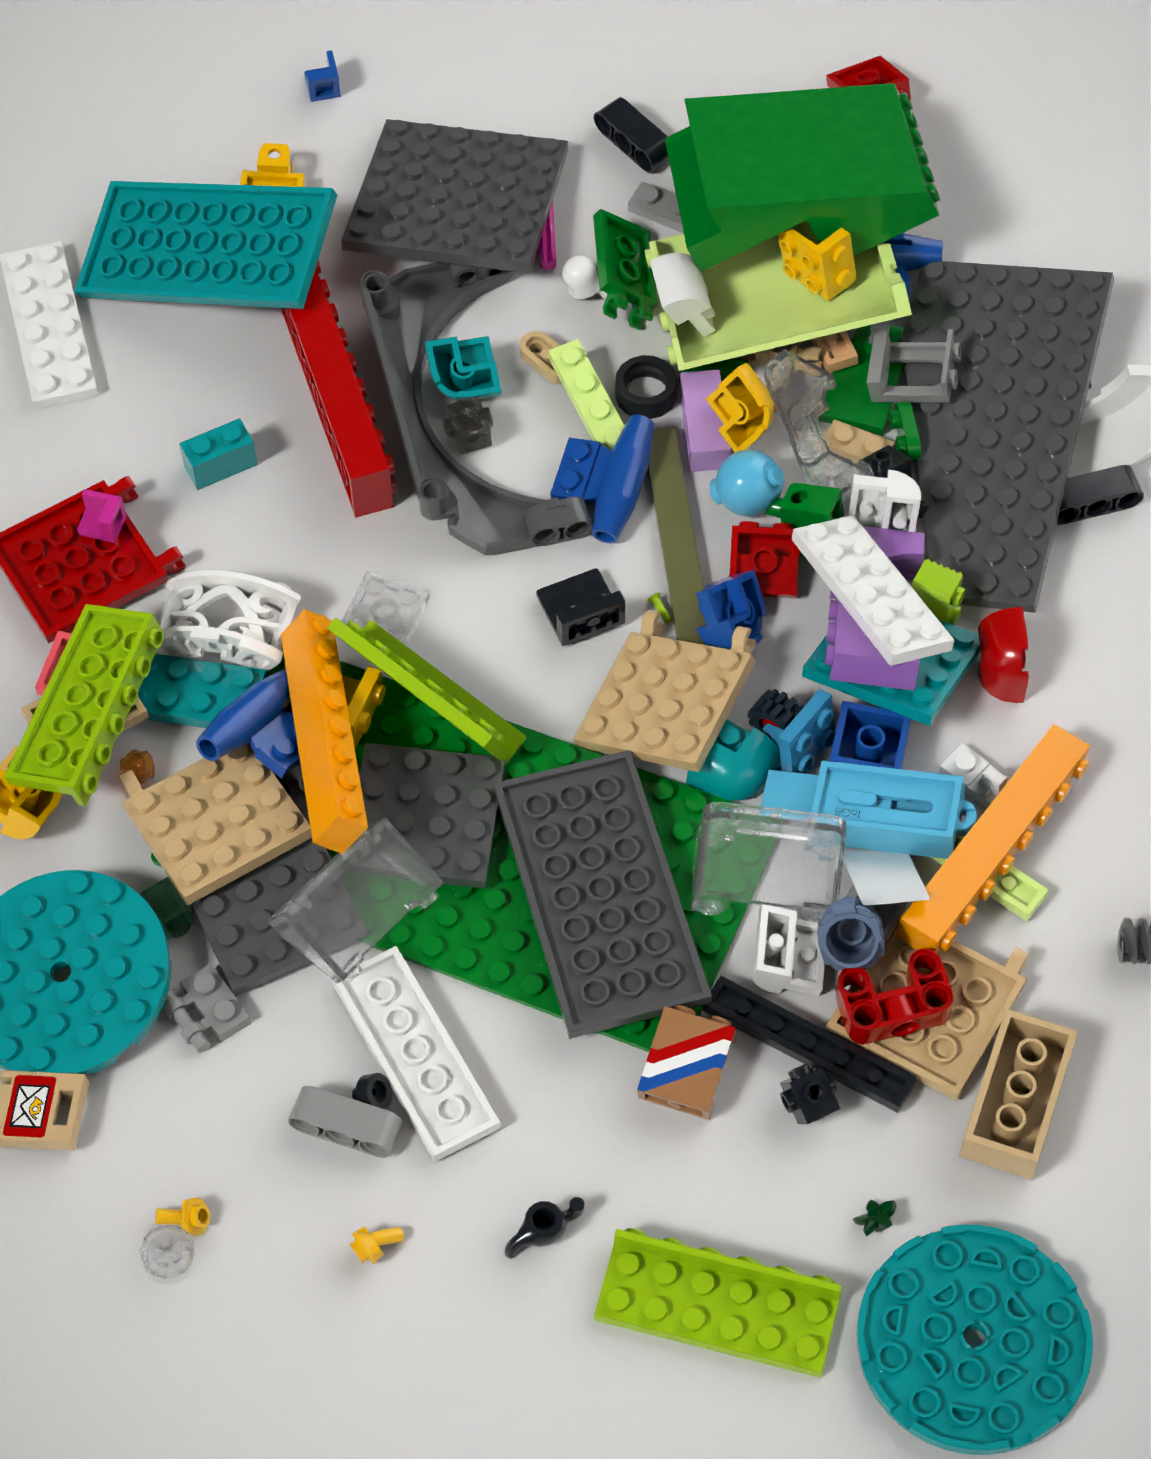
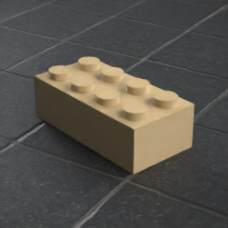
(1018, 1094)

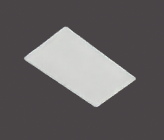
(884, 877)

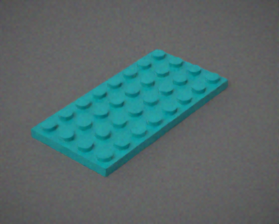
(207, 243)

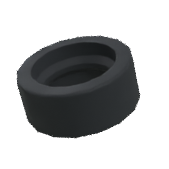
(645, 367)

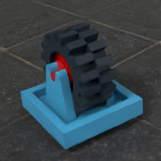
(795, 728)

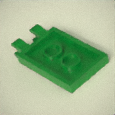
(624, 267)
(851, 398)

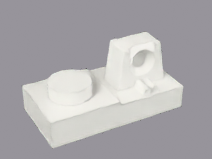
(980, 778)

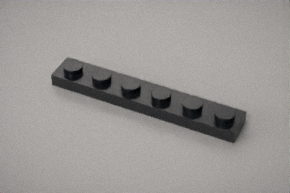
(810, 1044)

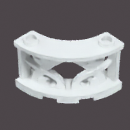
(201, 588)

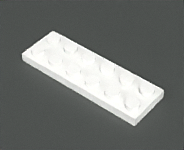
(48, 325)
(872, 590)
(417, 1055)

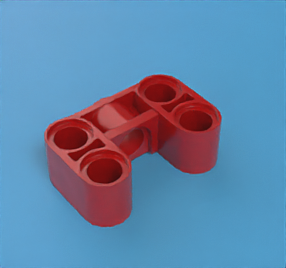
(897, 1010)

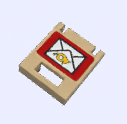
(31, 1106)

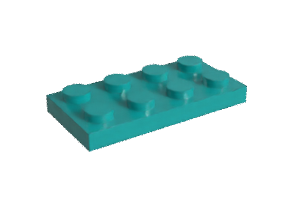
(193, 689)

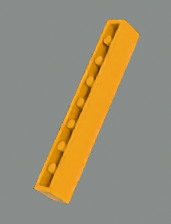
(323, 733)
(994, 841)

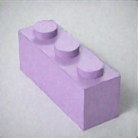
(704, 442)

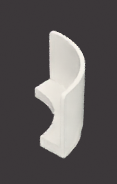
(1116, 424)

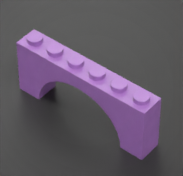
(852, 653)

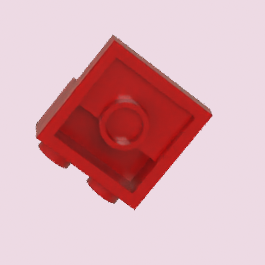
(870, 72)
(769, 554)

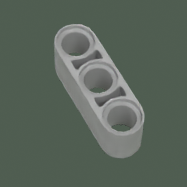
(345, 1121)

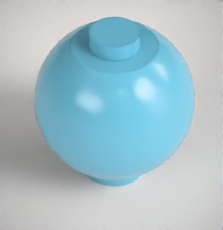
(747, 483)

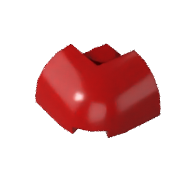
(1003, 654)

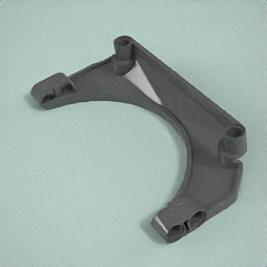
(403, 317)

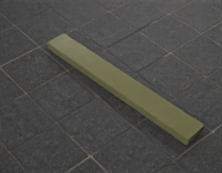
(676, 534)

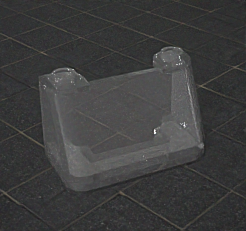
(799, 399)
(767, 859)
(356, 901)

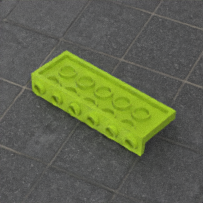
(431, 687)
(86, 702)
(719, 1302)

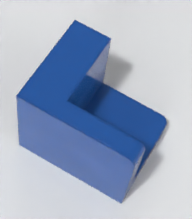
(323, 82)

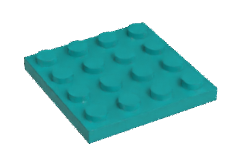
(934, 685)

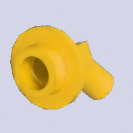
(188, 1217)
(367, 1245)

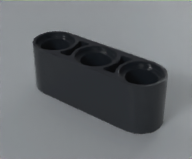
(632, 134)
(1099, 494)

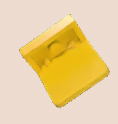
(822, 267)
(362, 700)

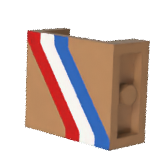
(686, 1061)

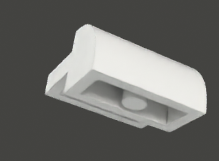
(683, 291)
(885, 501)
(787, 953)

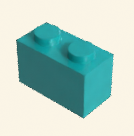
(218, 454)

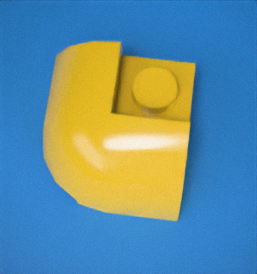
(743, 407)
(23, 808)

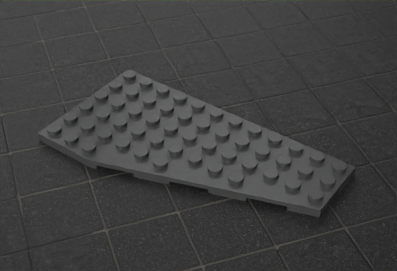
(1007, 438)

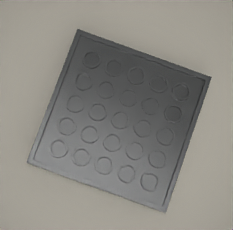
(456, 196)

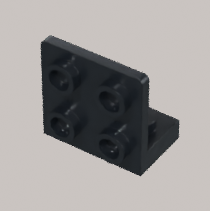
(581, 606)

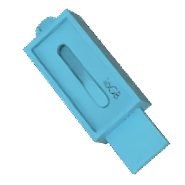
(881, 805)

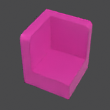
(102, 516)

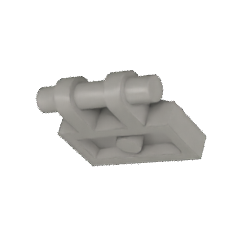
(214, 1002)

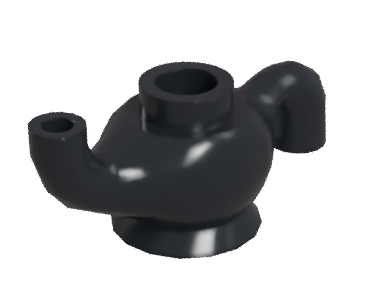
(543, 1225)

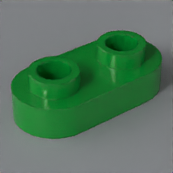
(908, 438)

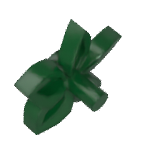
(877, 1216)

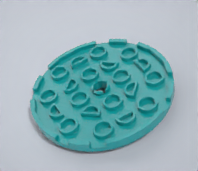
(115, 978)
(984, 1395)

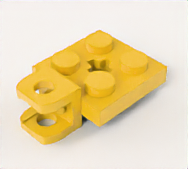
(273, 171)

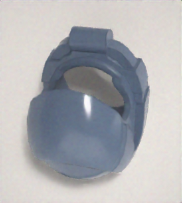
(851, 935)

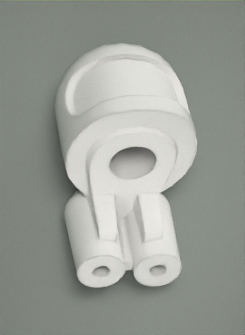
(582, 277)

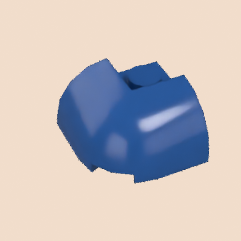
(731, 604)

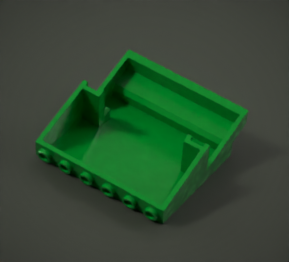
(797, 157)

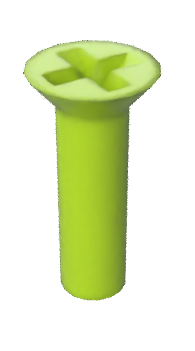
(655, 599)

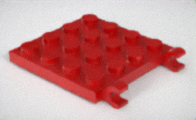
(62, 571)

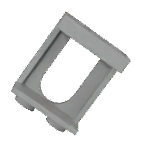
(889, 352)

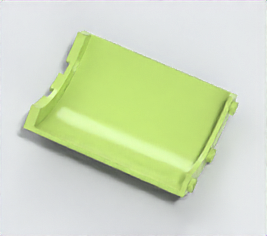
(766, 309)

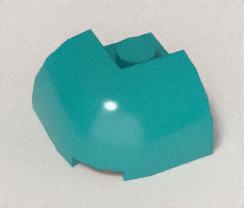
(463, 367)
(737, 764)

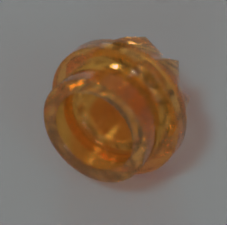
(140, 763)

